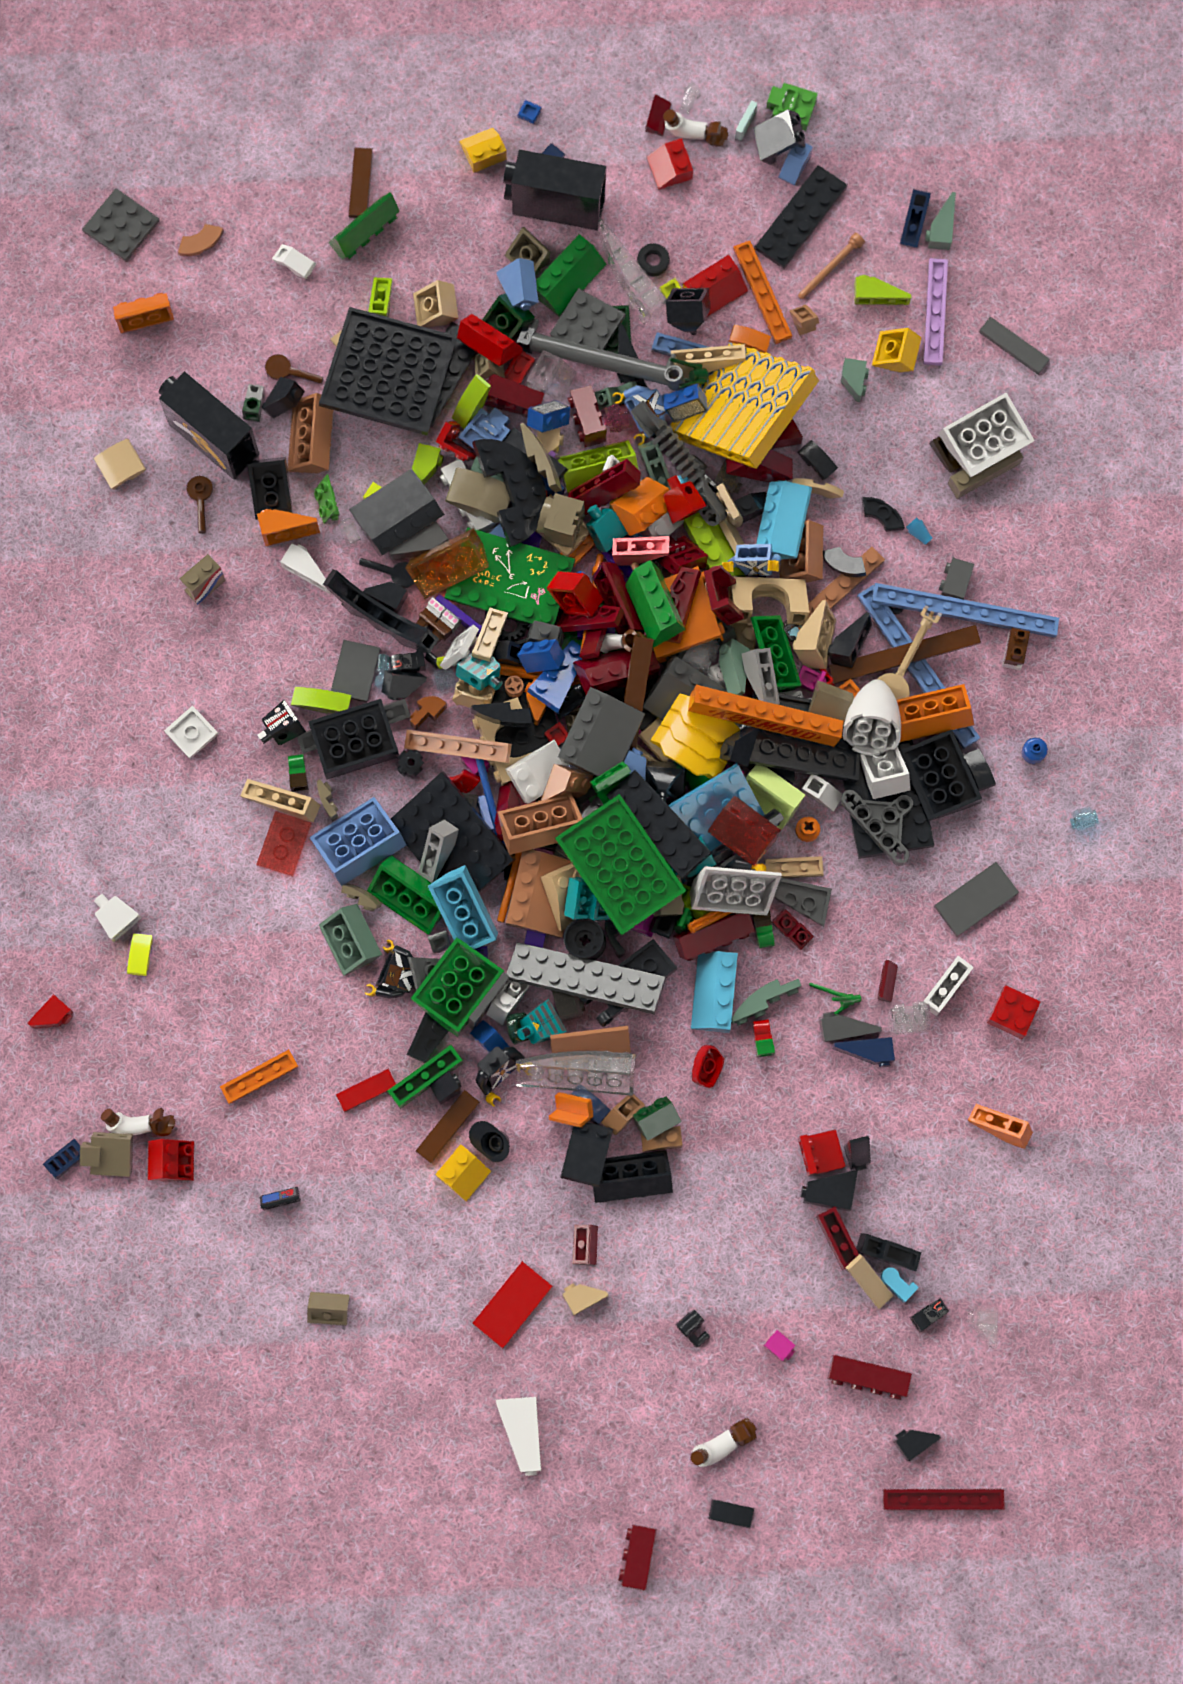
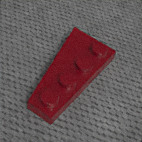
(683, 593)
(603, 617)

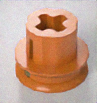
(807, 836)

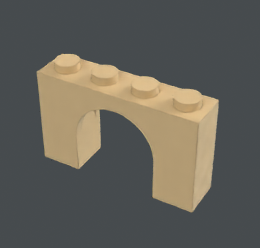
(789, 592)
(488, 731)

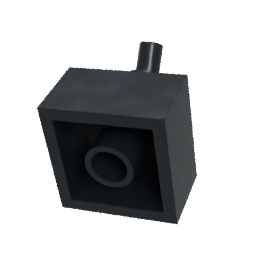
(687, 308)
(666, 779)

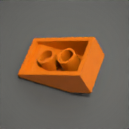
(284, 526)

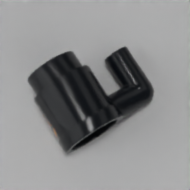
(689, 1325)

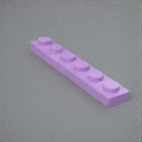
(935, 312)

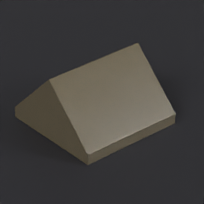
(529, 248)
(830, 701)

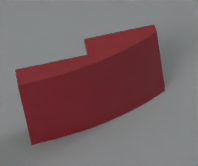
(792, 929)

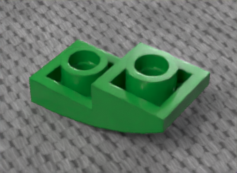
(683, 921)

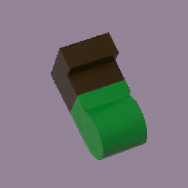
(297, 773)
(763, 930)

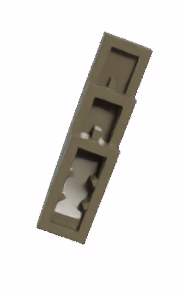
(538, 455)

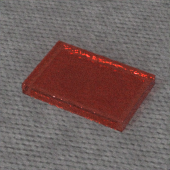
(284, 844)

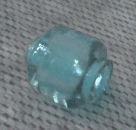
(1084, 820)

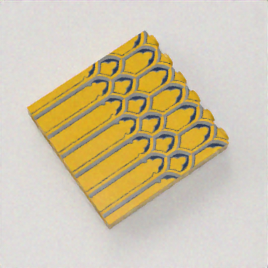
(748, 407)

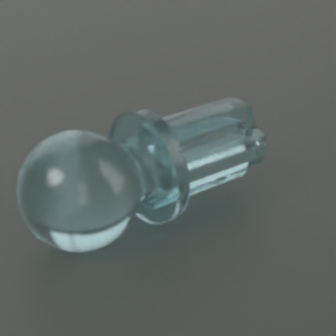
(383, 664)

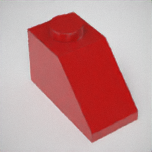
(51, 1014)

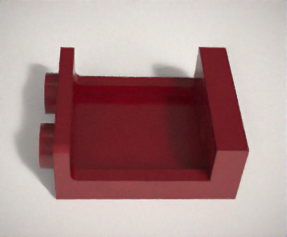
(717, 582)

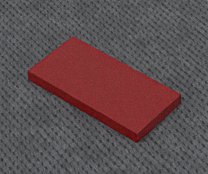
(512, 1304)

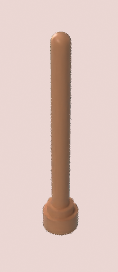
(855, 242)

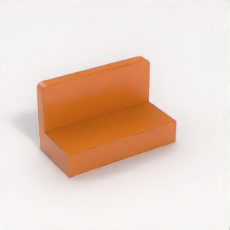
(572, 1110)

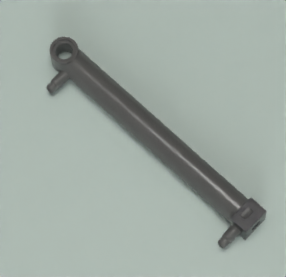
(602, 359)

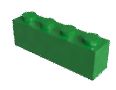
(424, 1076)

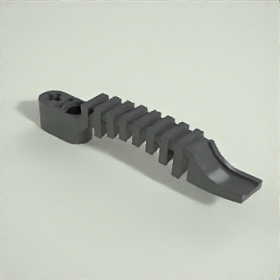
(653, 425)

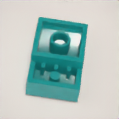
(581, 902)

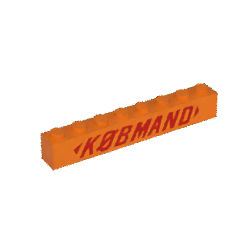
(765, 715)

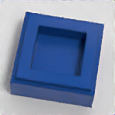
(529, 112)

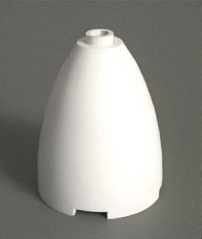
(873, 720)

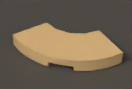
(827, 490)
(745, 634)

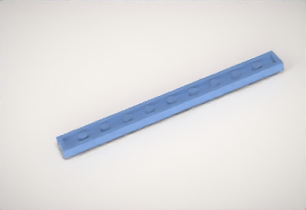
(965, 610)
(919, 670)

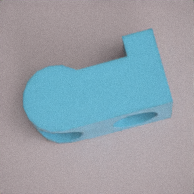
(897, 1285)

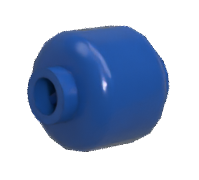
(1034, 750)

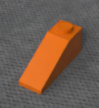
(1003, 1126)

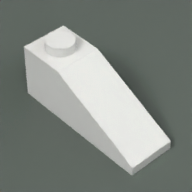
(301, 564)

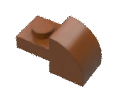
(429, 707)

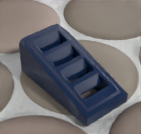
(54, 1158)

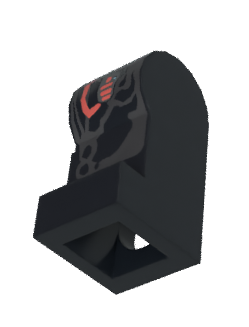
(408, 662)
(929, 1315)

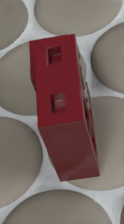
(683, 554)

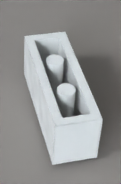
(948, 985)

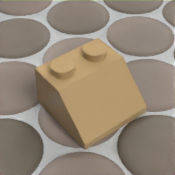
(436, 304)

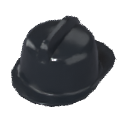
(489, 1141)

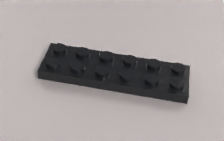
(800, 216)
(459, 363)
(664, 827)

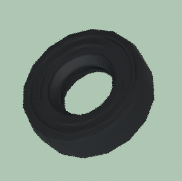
(657, 249)

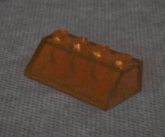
(448, 563)

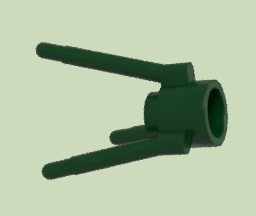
(697, 375)

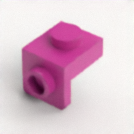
(810, 677)

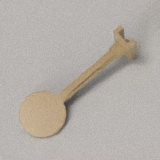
(895, 680)

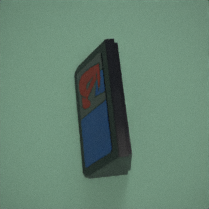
(280, 1198)

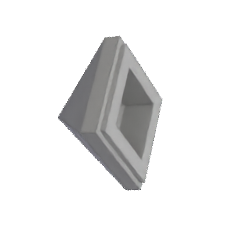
(439, 941)

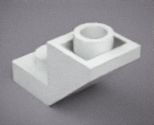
(294, 260)

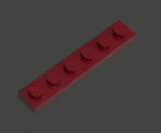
(943, 1499)

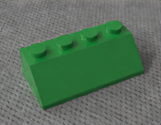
(364, 226)
(568, 272)
(654, 603)
(771, 635)
(405, 894)

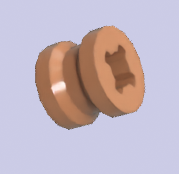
(513, 682)

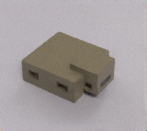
(108, 1154)

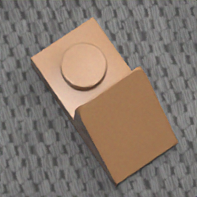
(804, 319)

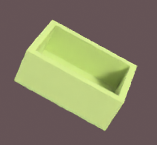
(774, 792)

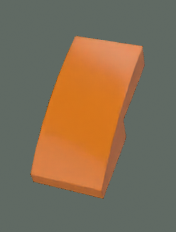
(750, 337)

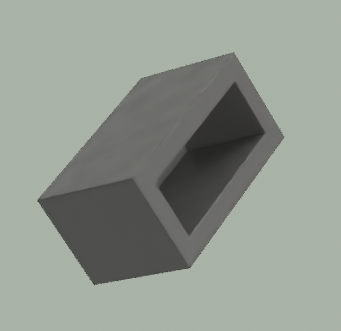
(957, 578)

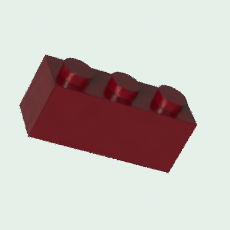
(837, 1237)
(637, 1557)

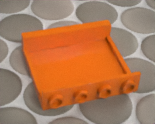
(700, 626)

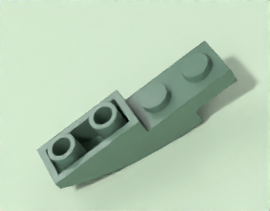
(757, 1004)

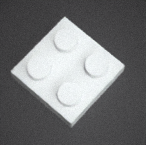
(459, 647)
(191, 732)

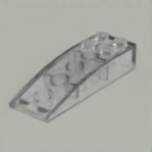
(631, 279)
(579, 1071)

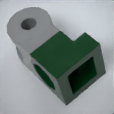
(253, 402)

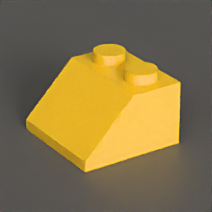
(484, 149)
(897, 350)
(463, 1172)

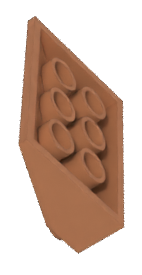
(529, 902)

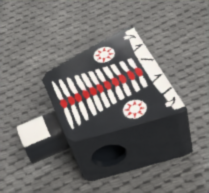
(281, 725)

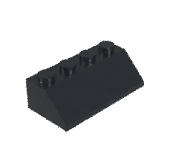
(634, 1177)

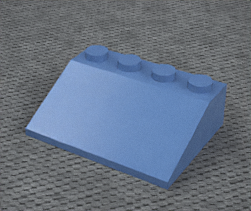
(358, 841)

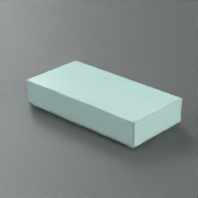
(746, 120)

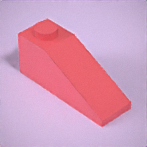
(639, 549)

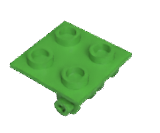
(326, 500)

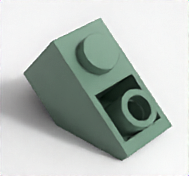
(853, 377)

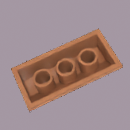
(310, 436)
(538, 823)
(607, 1039)

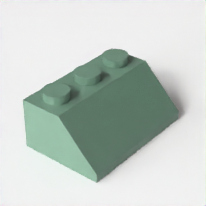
(350, 939)

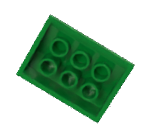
(456, 986)

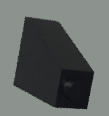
(831, 1191)

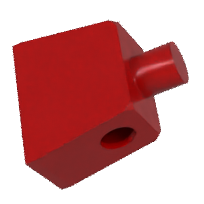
(682, 499)

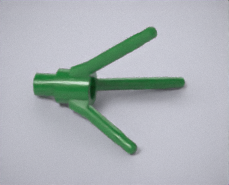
(845, 999)

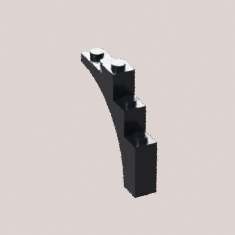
(379, 616)

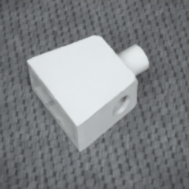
(115, 916)

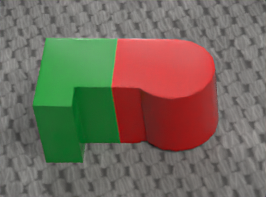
(763, 1038)

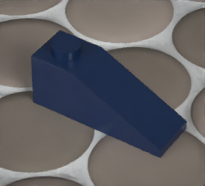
(915, 217)
(873, 1051)

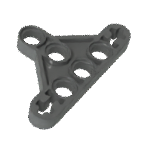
(889, 829)

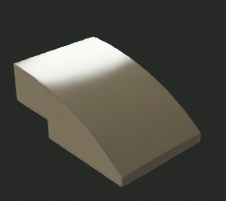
(478, 494)

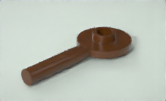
(280, 366)
(200, 489)

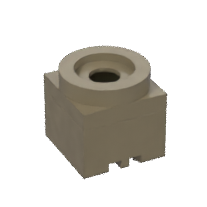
(561, 519)

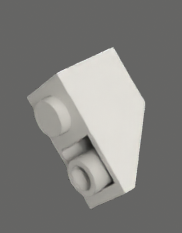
(822, 792)

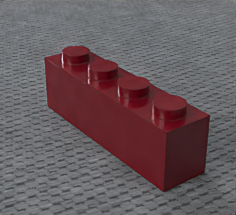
(607, 485)
(714, 935)
(869, 1376)

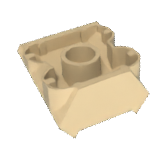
(468, 695)

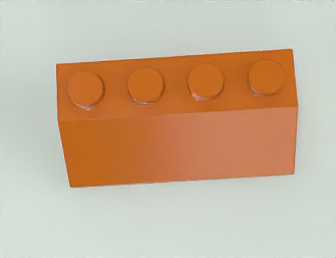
(935, 712)

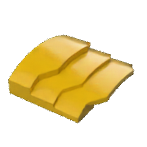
(693, 738)

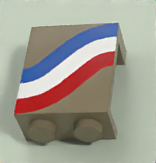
(202, 579)

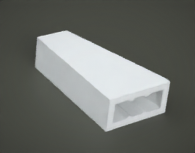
(521, 1425)

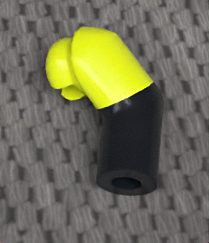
(434, 660)

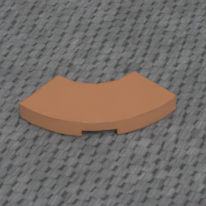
(201, 241)

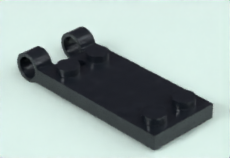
(647, 959)

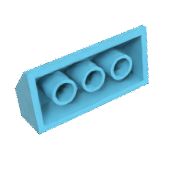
(784, 517)
(463, 908)
(714, 991)

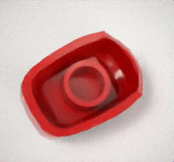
(707, 1066)

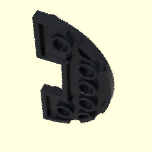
(522, 484)

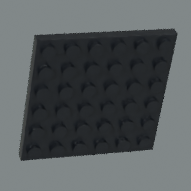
(388, 371)

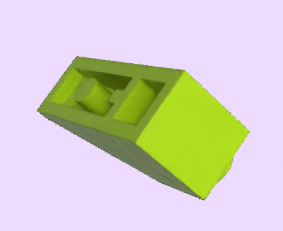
(877, 292)
(380, 296)
(427, 461)

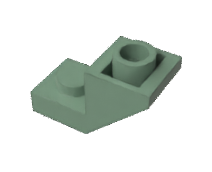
(605, 398)

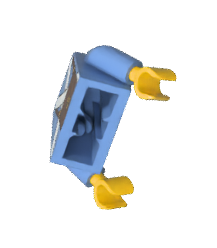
(651, 398)
(754, 560)

